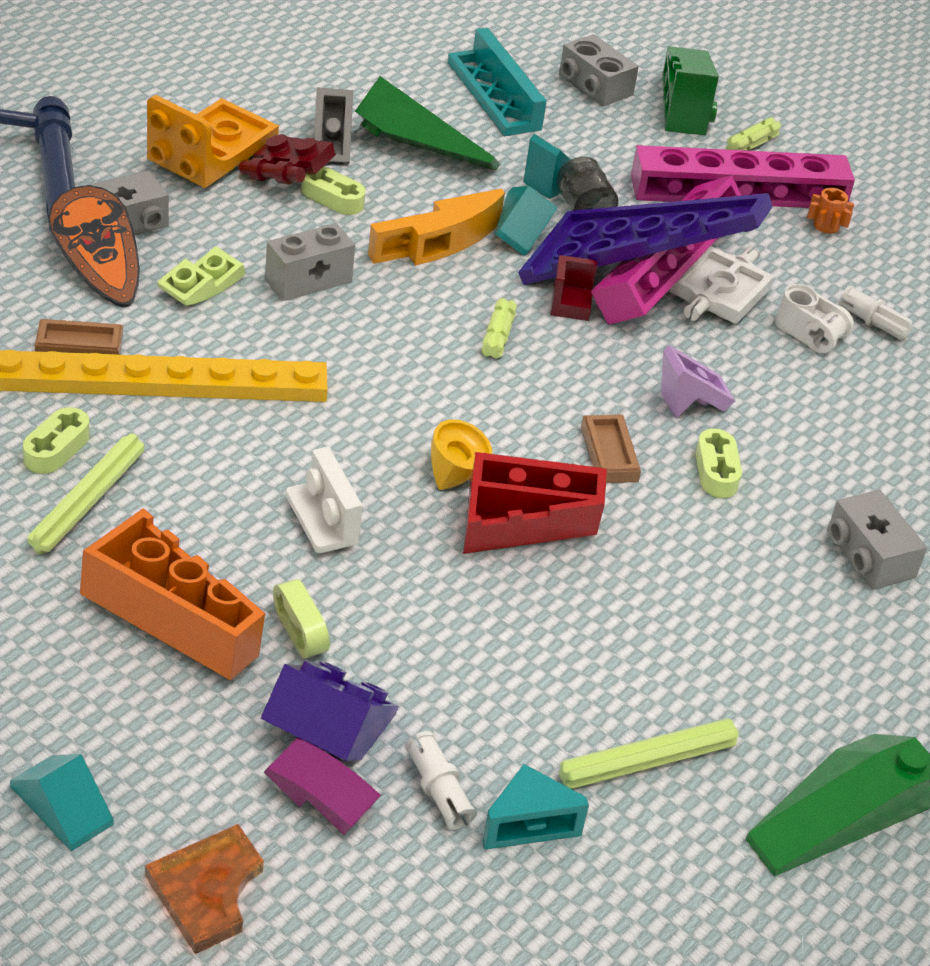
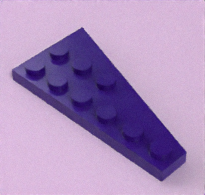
(641, 230)

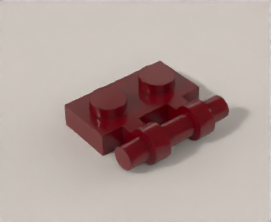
(288, 159)

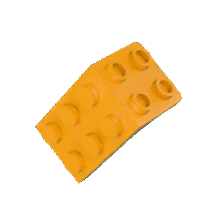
(205, 143)

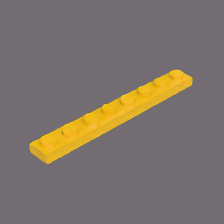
(162, 376)

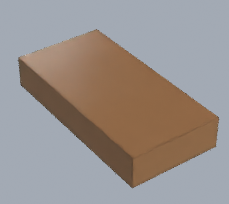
(78, 337)
(611, 447)

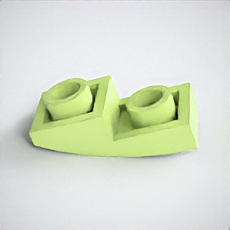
(204, 279)

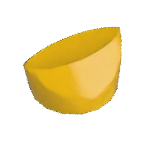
(454, 451)

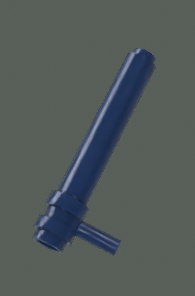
(53, 134)

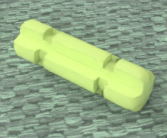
(754, 135)
(499, 328)

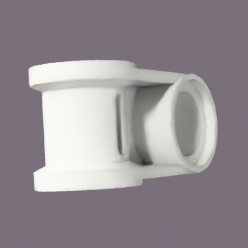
(809, 317)

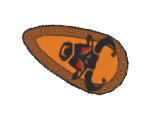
(97, 241)

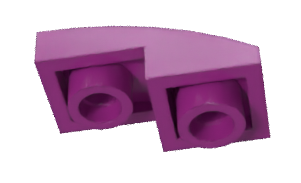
(328, 784)

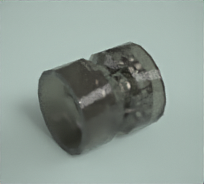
(585, 185)

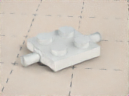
(723, 284)

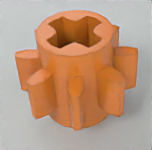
(830, 210)

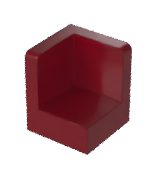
(573, 288)

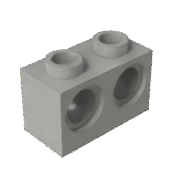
(598, 70)

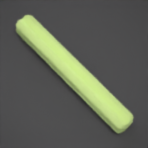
(85, 494)
(648, 753)

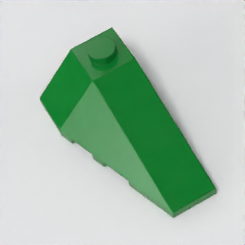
(406, 121)
(844, 800)

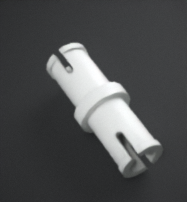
(440, 780)

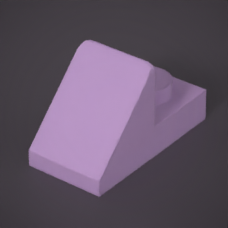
(688, 381)

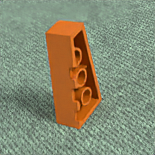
(172, 595)

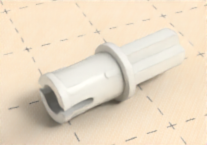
(876, 313)

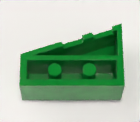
(689, 90)

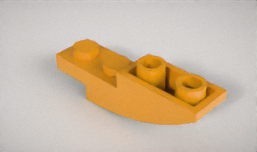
(437, 234)

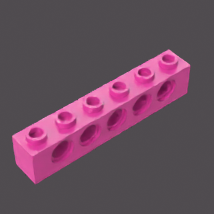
(789, 178)
(641, 282)

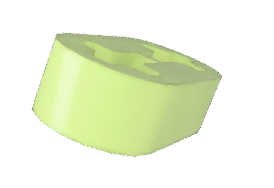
(334, 191)
(50, 436)
(725, 462)
(301, 618)

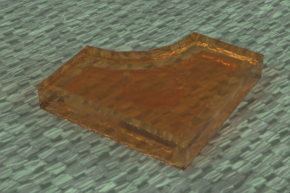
(204, 884)

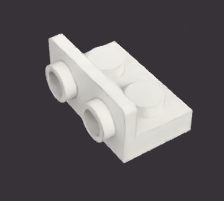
(326, 504)

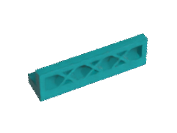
(508, 84)

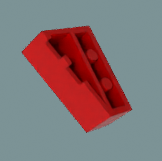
(531, 502)

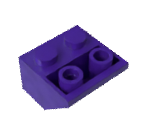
(327, 710)

